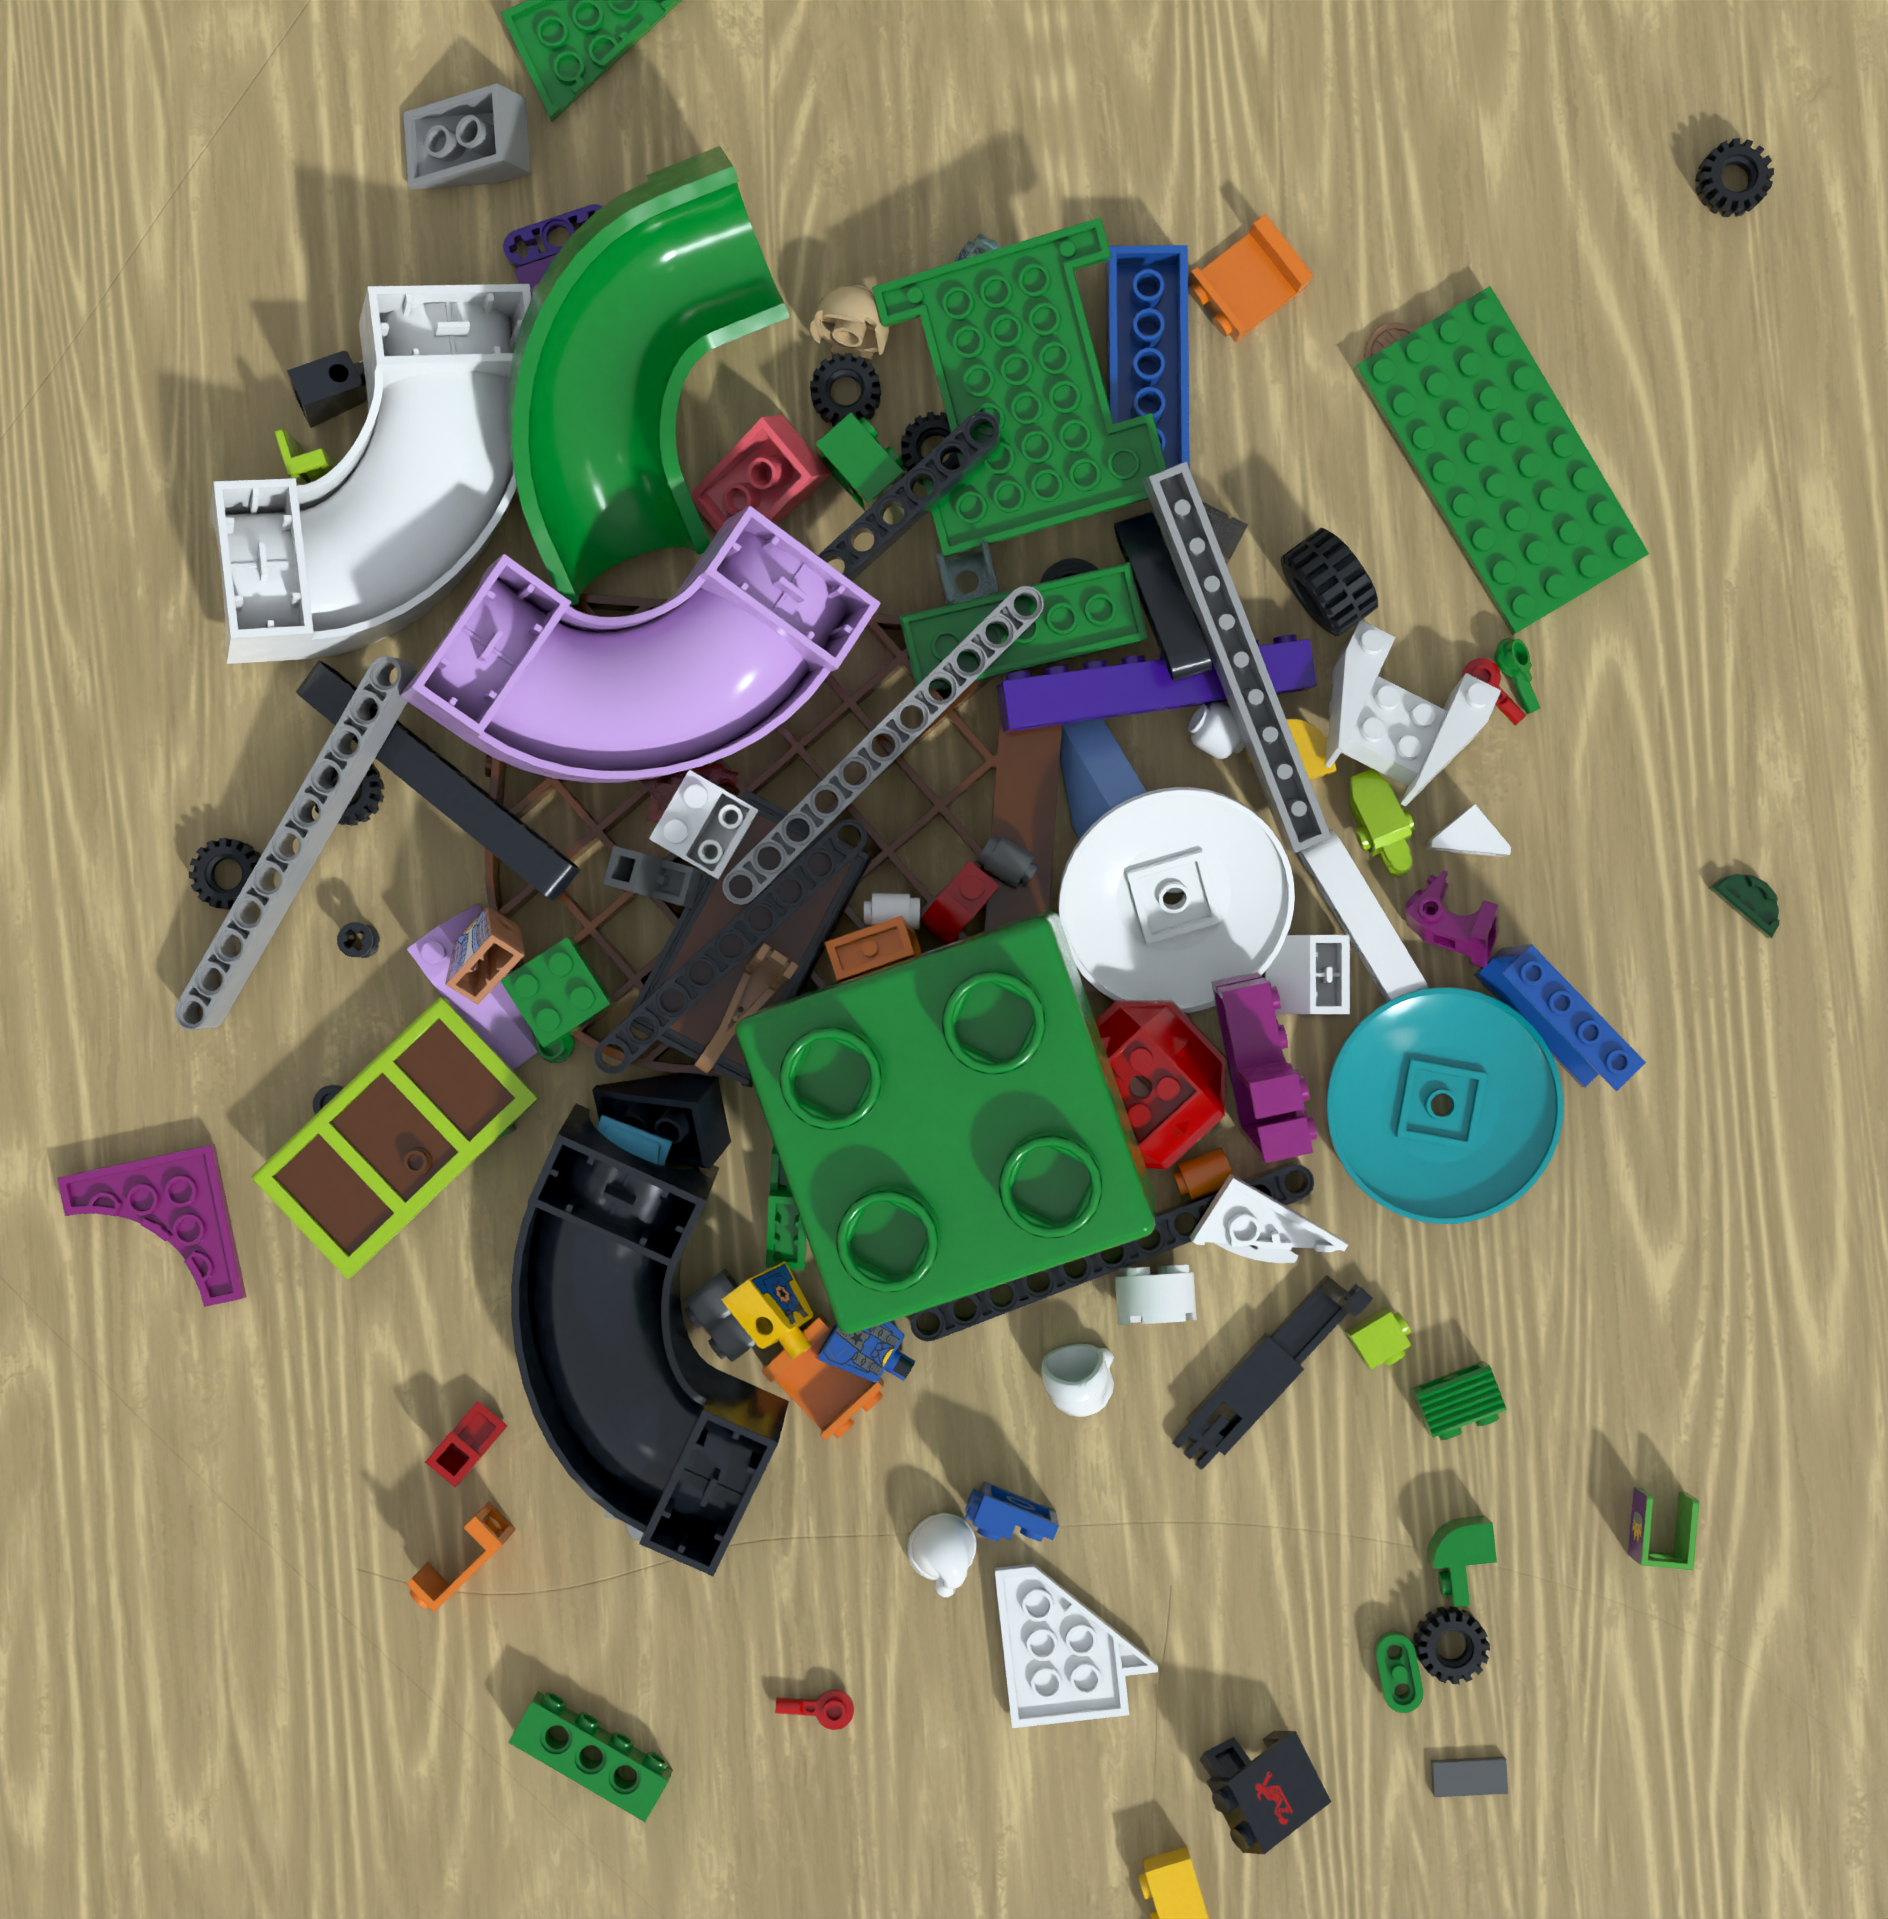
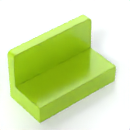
(302, 466)

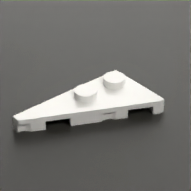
(1250, 1217)

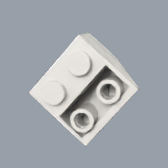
(704, 824)
(1312, 974)

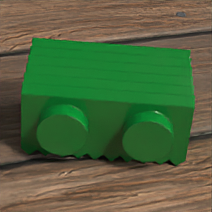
(1459, 1400)

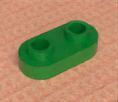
(1398, 1670)

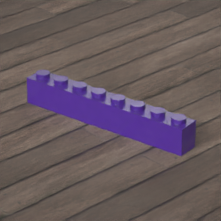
(1135, 687)

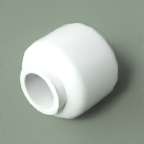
(1215, 730)

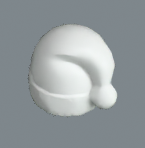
(1078, 1378)
(942, 1551)

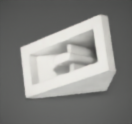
(1469, 834)

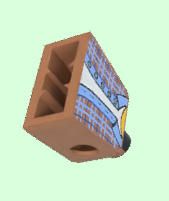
(491, 945)

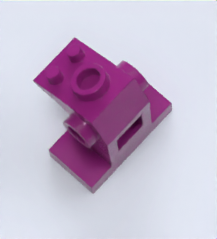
(1468, 934)

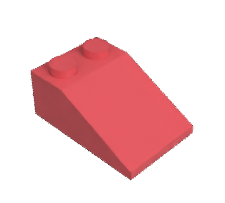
(764, 470)

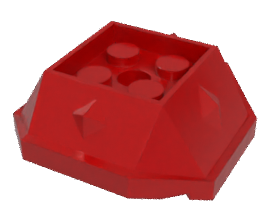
(1184, 1072)

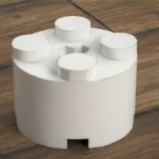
(1155, 1297)

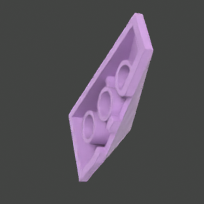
(496, 1015)

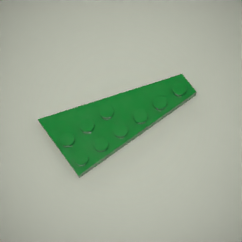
(577, 41)

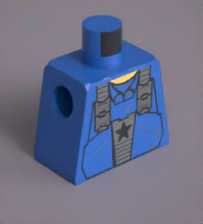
(867, 1352)

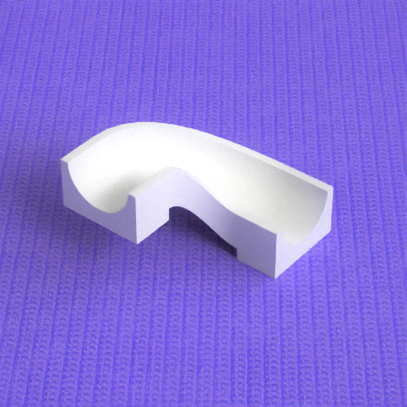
(407, 504)

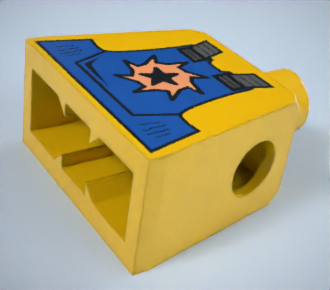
(772, 1309)

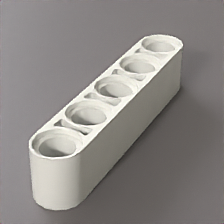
(1362, 918)

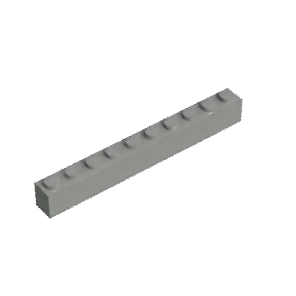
(1236, 657)

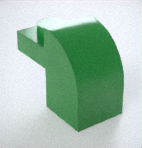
(1456, 1546)

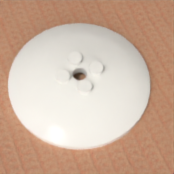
(1222, 928)

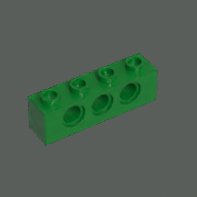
(601, 1775)

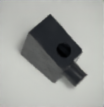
(328, 386)

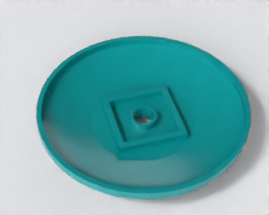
(1500, 1115)

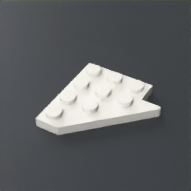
(1060, 1653)

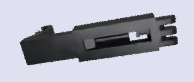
(1268, 1370)

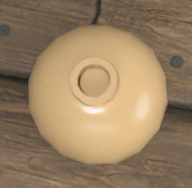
(850, 322)

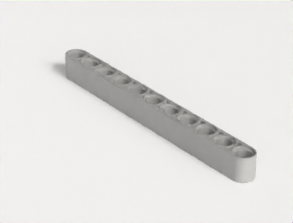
(892, 727)
(279, 852)

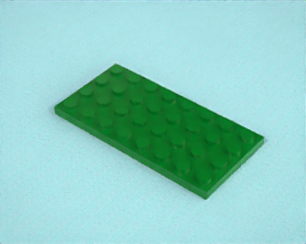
(1501, 460)

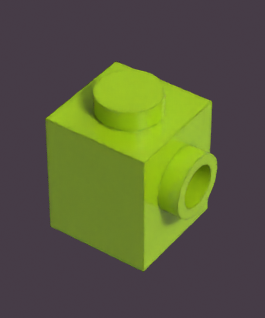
(1380, 1338)

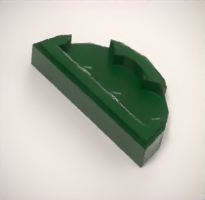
(1750, 899)

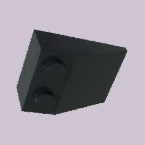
(675, 1107)

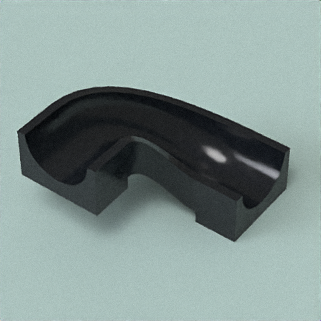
(610, 1356)

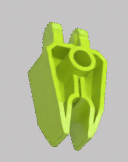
(1381, 821)

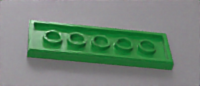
(1077, 619)

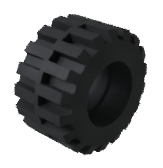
(1329, 582)

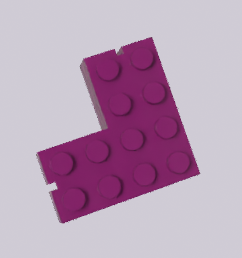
(1263, 1084)

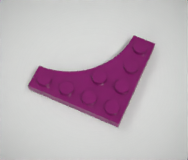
(179, 1201)

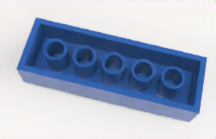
(1150, 341)

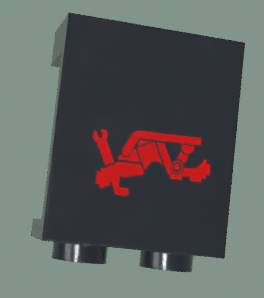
(1270, 1794)

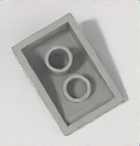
(468, 139)

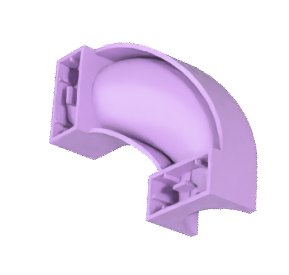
(648, 688)

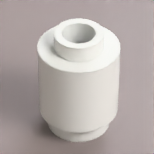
(889, 906)

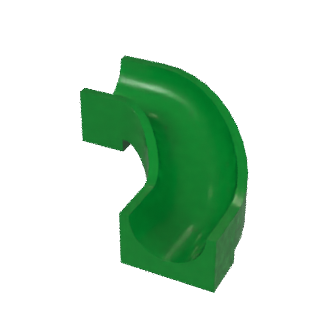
(607, 358)

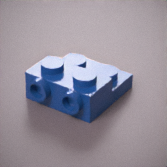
(999, 1511)

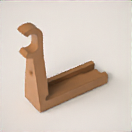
(758, 982)

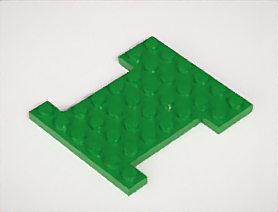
(1018, 345)

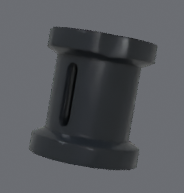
(347, 938)

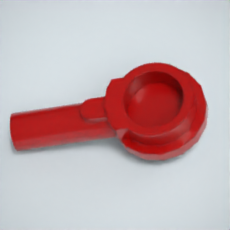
(1489, 673)
(832, 1709)

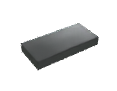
(1469, 1776)

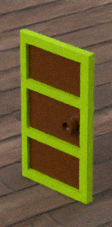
(394, 1137)

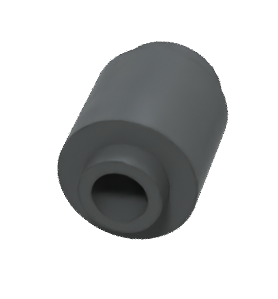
(1008, 861)

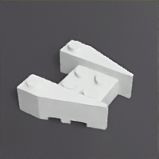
(1392, 726)

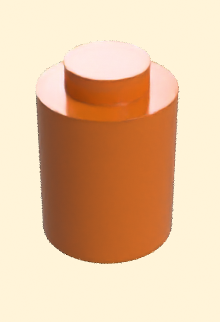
(1202, 1174)

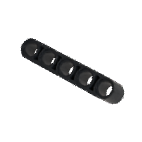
(1163, 597)

